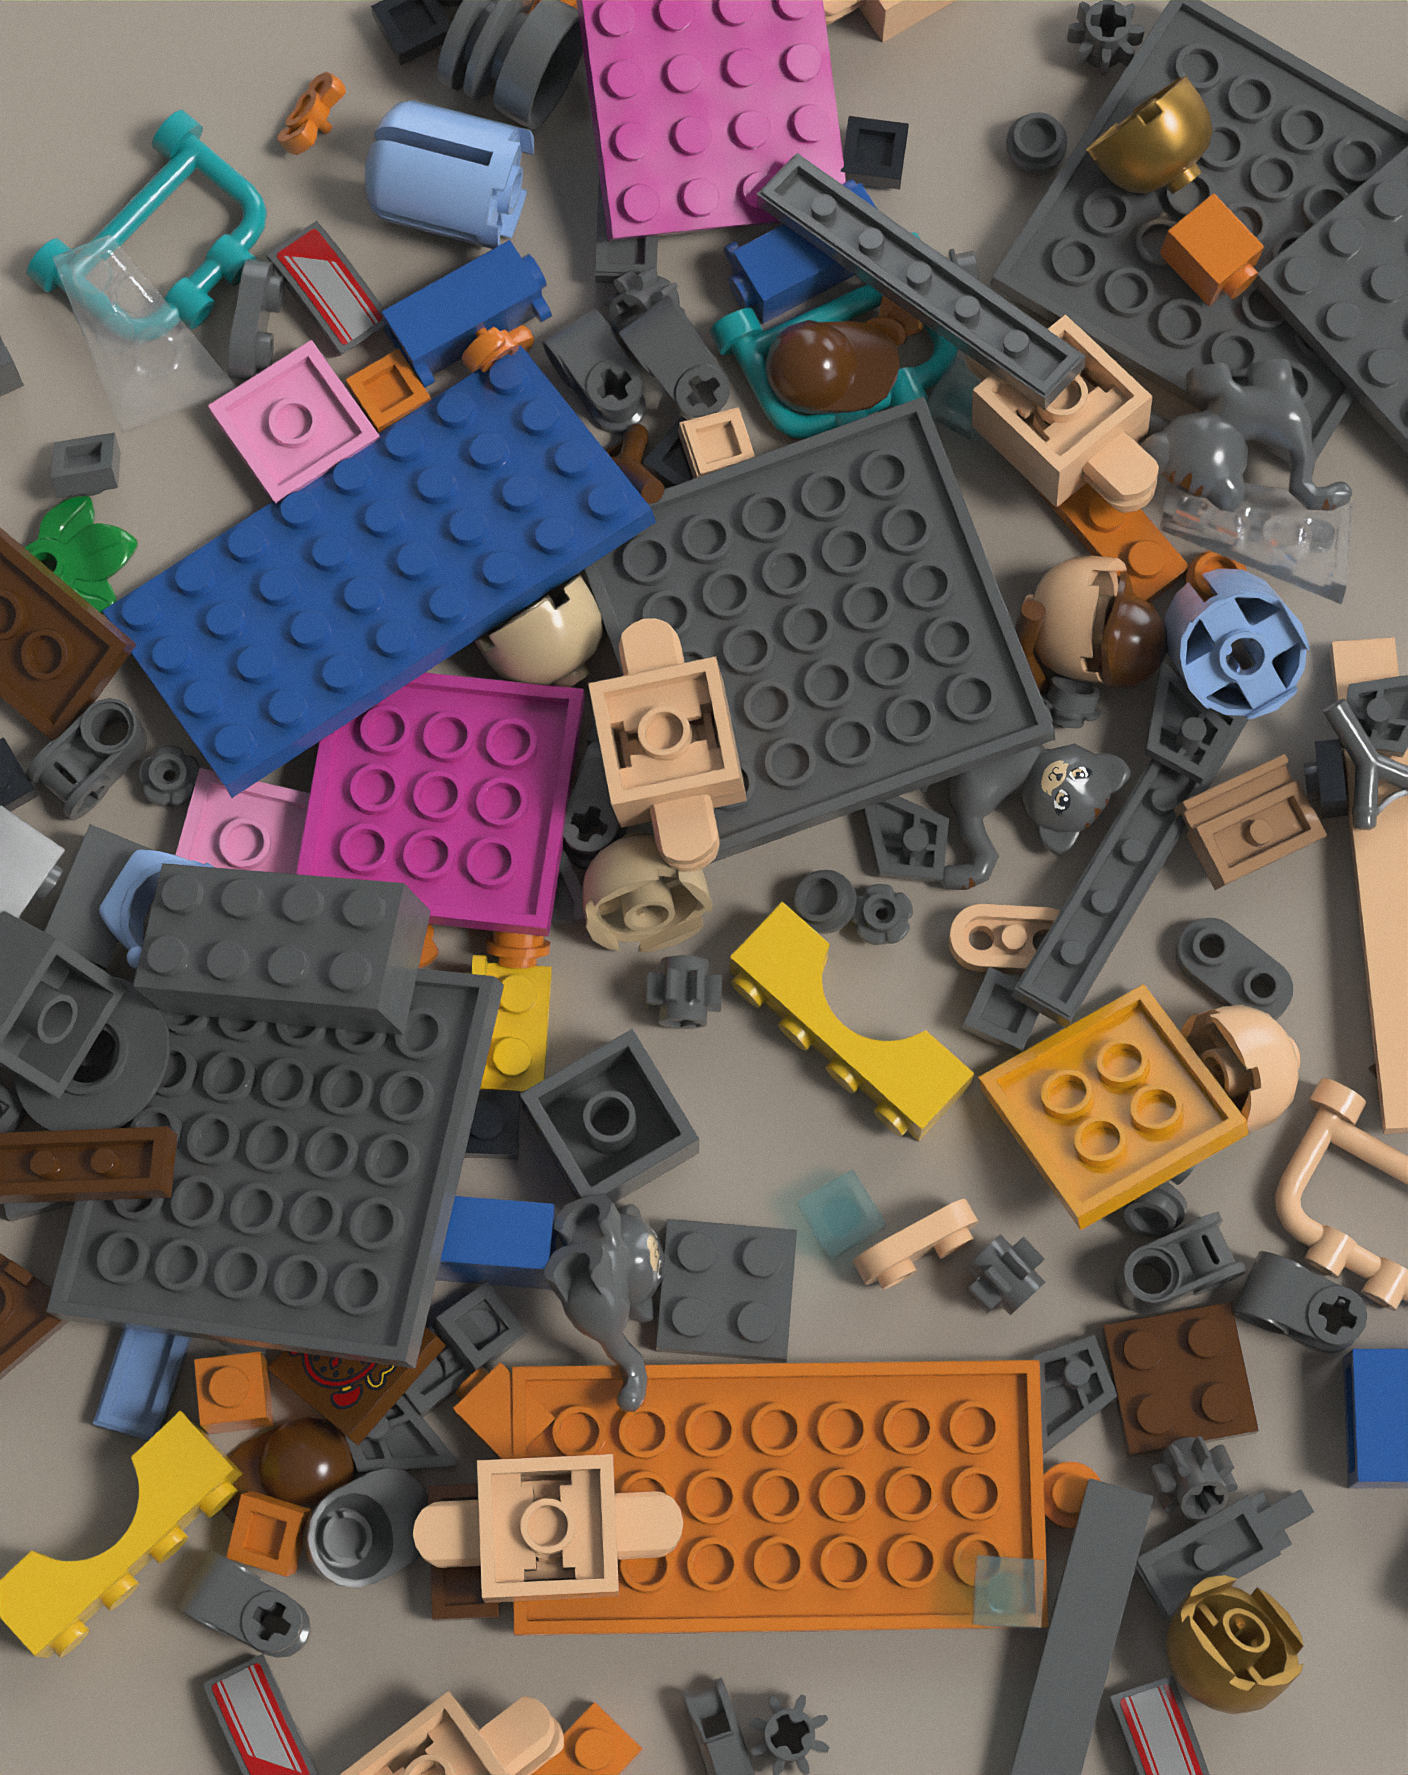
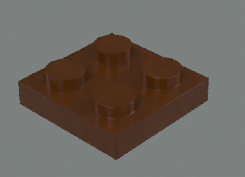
(1179, 1378)

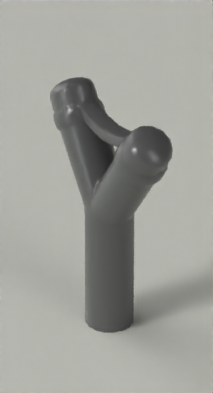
(1368, 766)

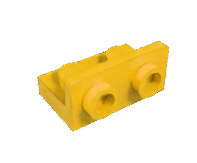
(521, 1026)

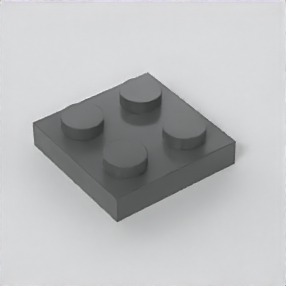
(726, 1290)

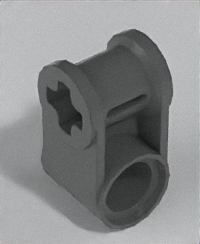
(675, 354)
(593, 366)
(86, 760)
(590, 807)
(1189, 1261)
(1287, 1302)
(238, 1601)

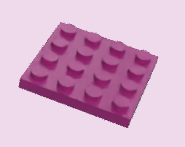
(704, 107)
(453, 795)

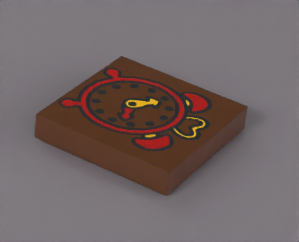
(351, 1392)

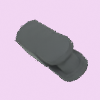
(724, 1752)

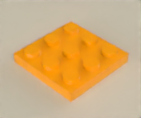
(1113, 1106)

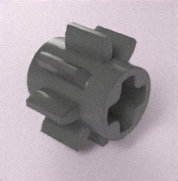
(1100, 50)
(637, 295)
(683, 992)
(1005, 1274)
(1194, 1478)
(795, 1717)

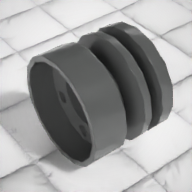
(517, 51)

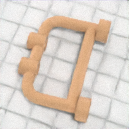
(1330, 1248)

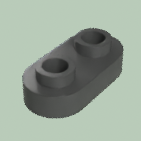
(250, 343)
(1230, 974)

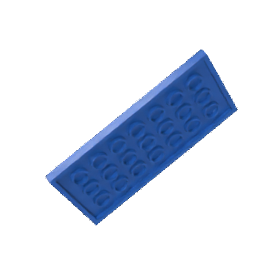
(378, 569)

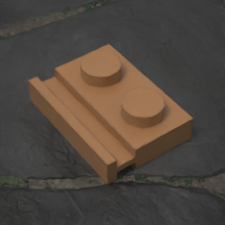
(1249, 822)

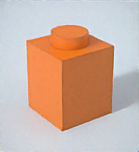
(1212, 251)
(234, 1393)
(488, 1410)

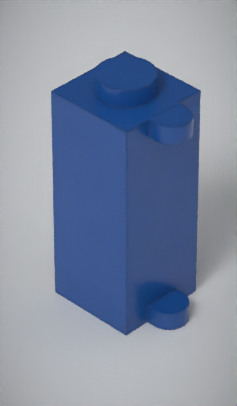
(783, 269)
(442, 318)

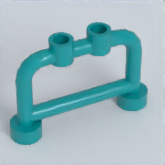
(181, 145)
(744, 336)

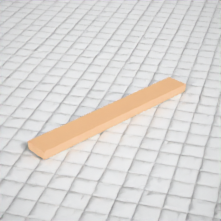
(1382, 893)

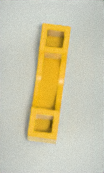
(907, 1078)
(178, 1480)

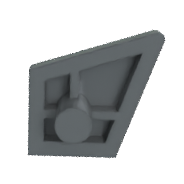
(1382, 712)
(1182, 729)
(907, 840)
(1072, 1388)
(401, 1442)

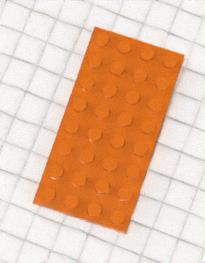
(803, 1491)

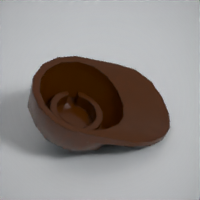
(832, 366)
(1132, 640)
(293, 1463)

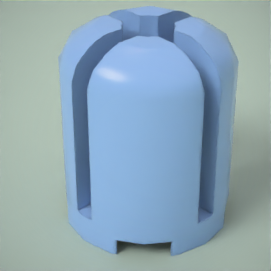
(447, 173)
(1203, 635)

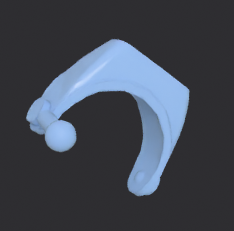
(132, 895)

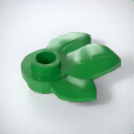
(83, 550)

